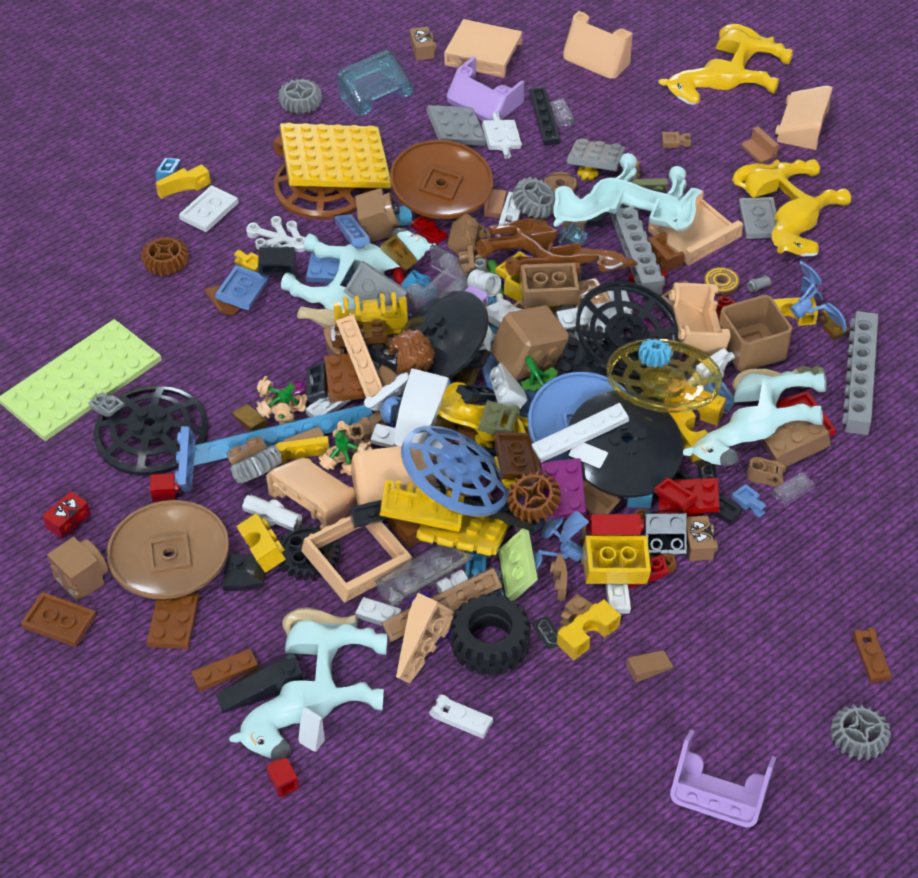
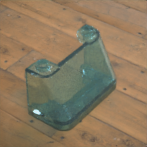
(372, 79)

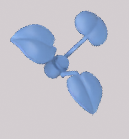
(808, 288)
(568, 547)

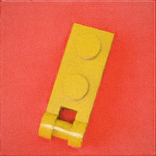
(303, 448)

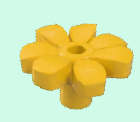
(587, 172)

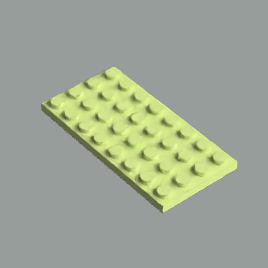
(63, 387)

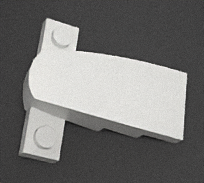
(417, 409)

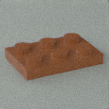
(342, 379)
(58, 619)
(173, 622)

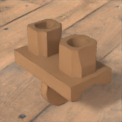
(468, 258)

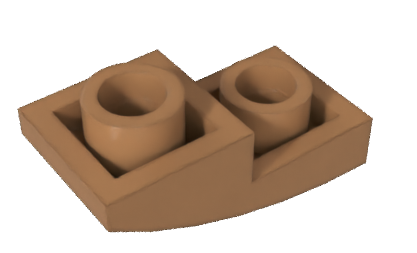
(328, 341)
(560, 576)

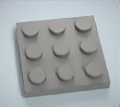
(456, 124)
(596, 154)

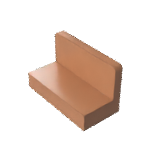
(761, 146)
(494, 205)

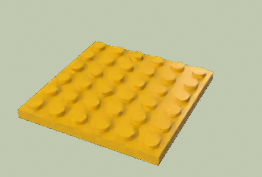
(334, 156)

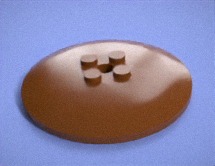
(431, 162)

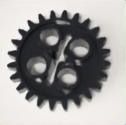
(296, 561)

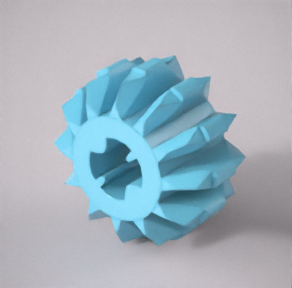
(655, 353)

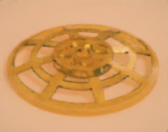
(665, 381)

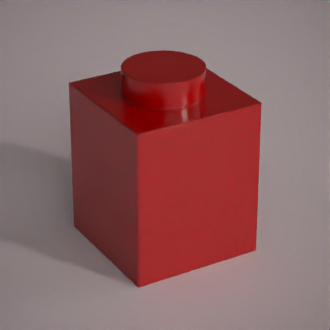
(163, 487)
(282, 777)

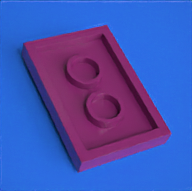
(570, 480)

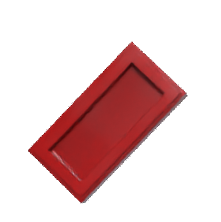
(675, 494)

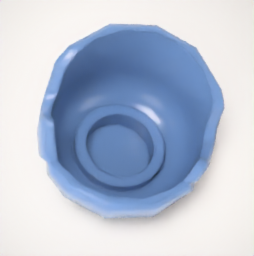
(390, 409)

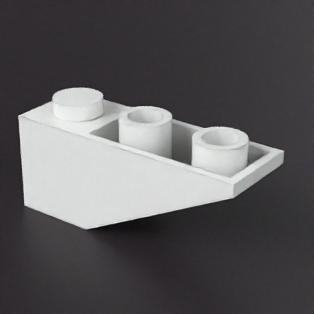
(506, 387)

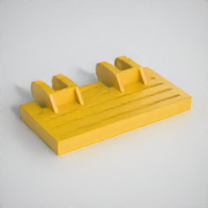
(394, 314)
(418, 507)

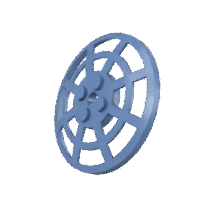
(458, 465)

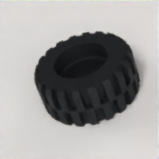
(486, 612)

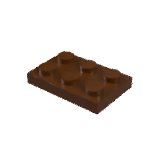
(372, 333)
(515, 455)

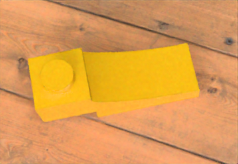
(183, 180)

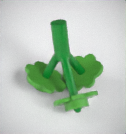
(530, 384)

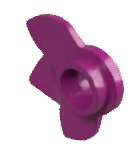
(300, 388)

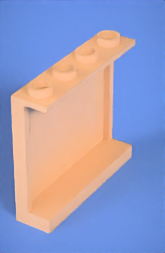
(488, 43)
(706, 234)

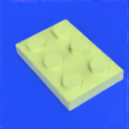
(517, 564)

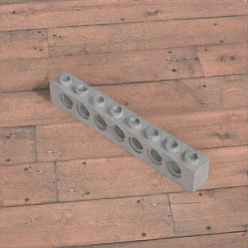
(635, 246)
(861, 373)

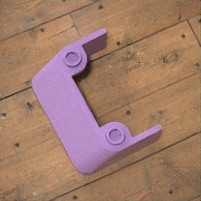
(485, 101)
(717, 796)

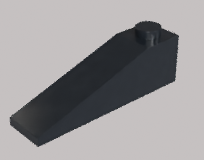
(260, 683)

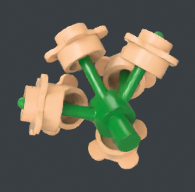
(279, 404)
(339, 452)

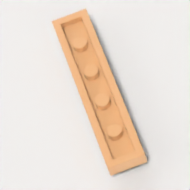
(359, 356)

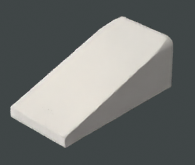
(311, 730)

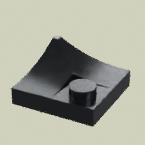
(242, 573)

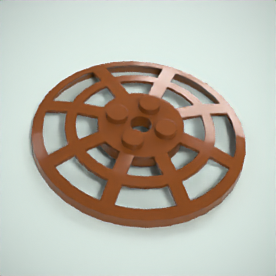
(320, 214)

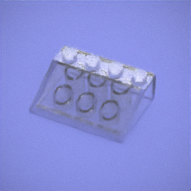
(420, 573)

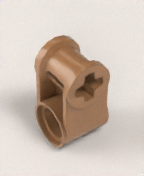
(765, 471)

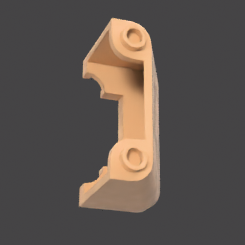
(596, 48)
(804, 117)
(697, 317)
(374, 466)
(313, 489)

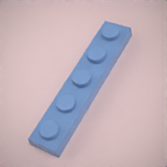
(352, 230)

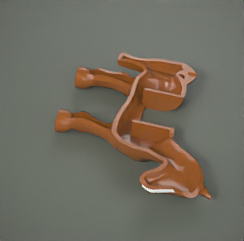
(534, 236)

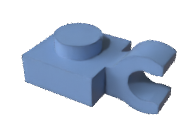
(747, 497)

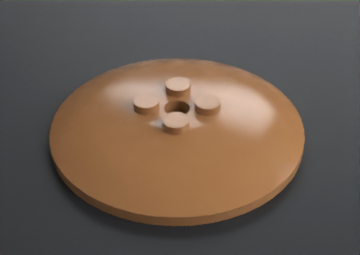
(175, 526)

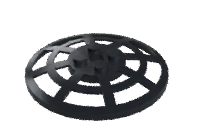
(623, 322)
(148, 435)

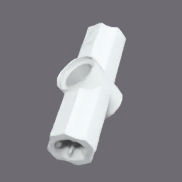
(272, 511)

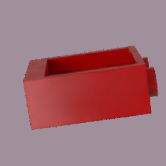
(614, 525)

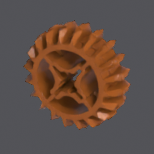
(165, 256)
(536, 503)

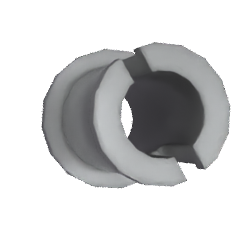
(480, 264)
(756, 284)

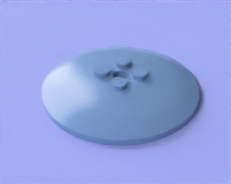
(558, 402)

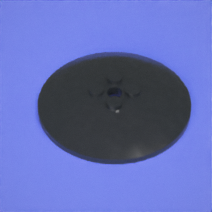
(459, 326)
(636, 466)

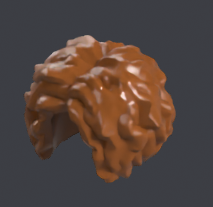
(413, 351)

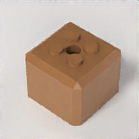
(757, 332)
(529, 333)

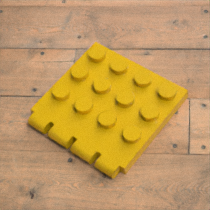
(475, 534)

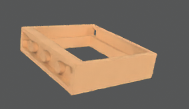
(366, 581)

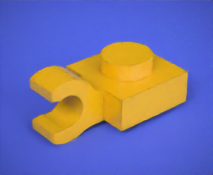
(247, 261)

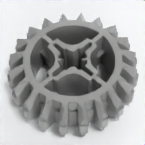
(300, 96)
(534, 198)
(256, 464)
(855, 737)

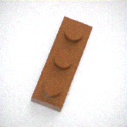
(224, 670)

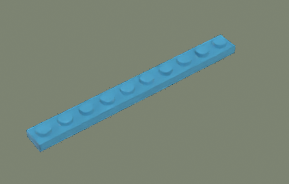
(272, 435)

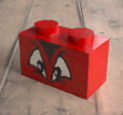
(66, 515)

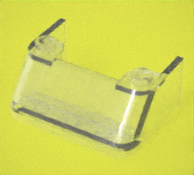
(450, 279)

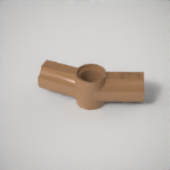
(366, 427)

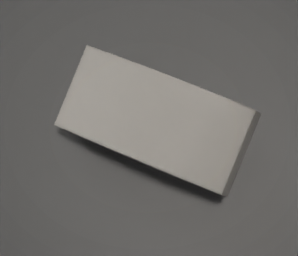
(105, 404)

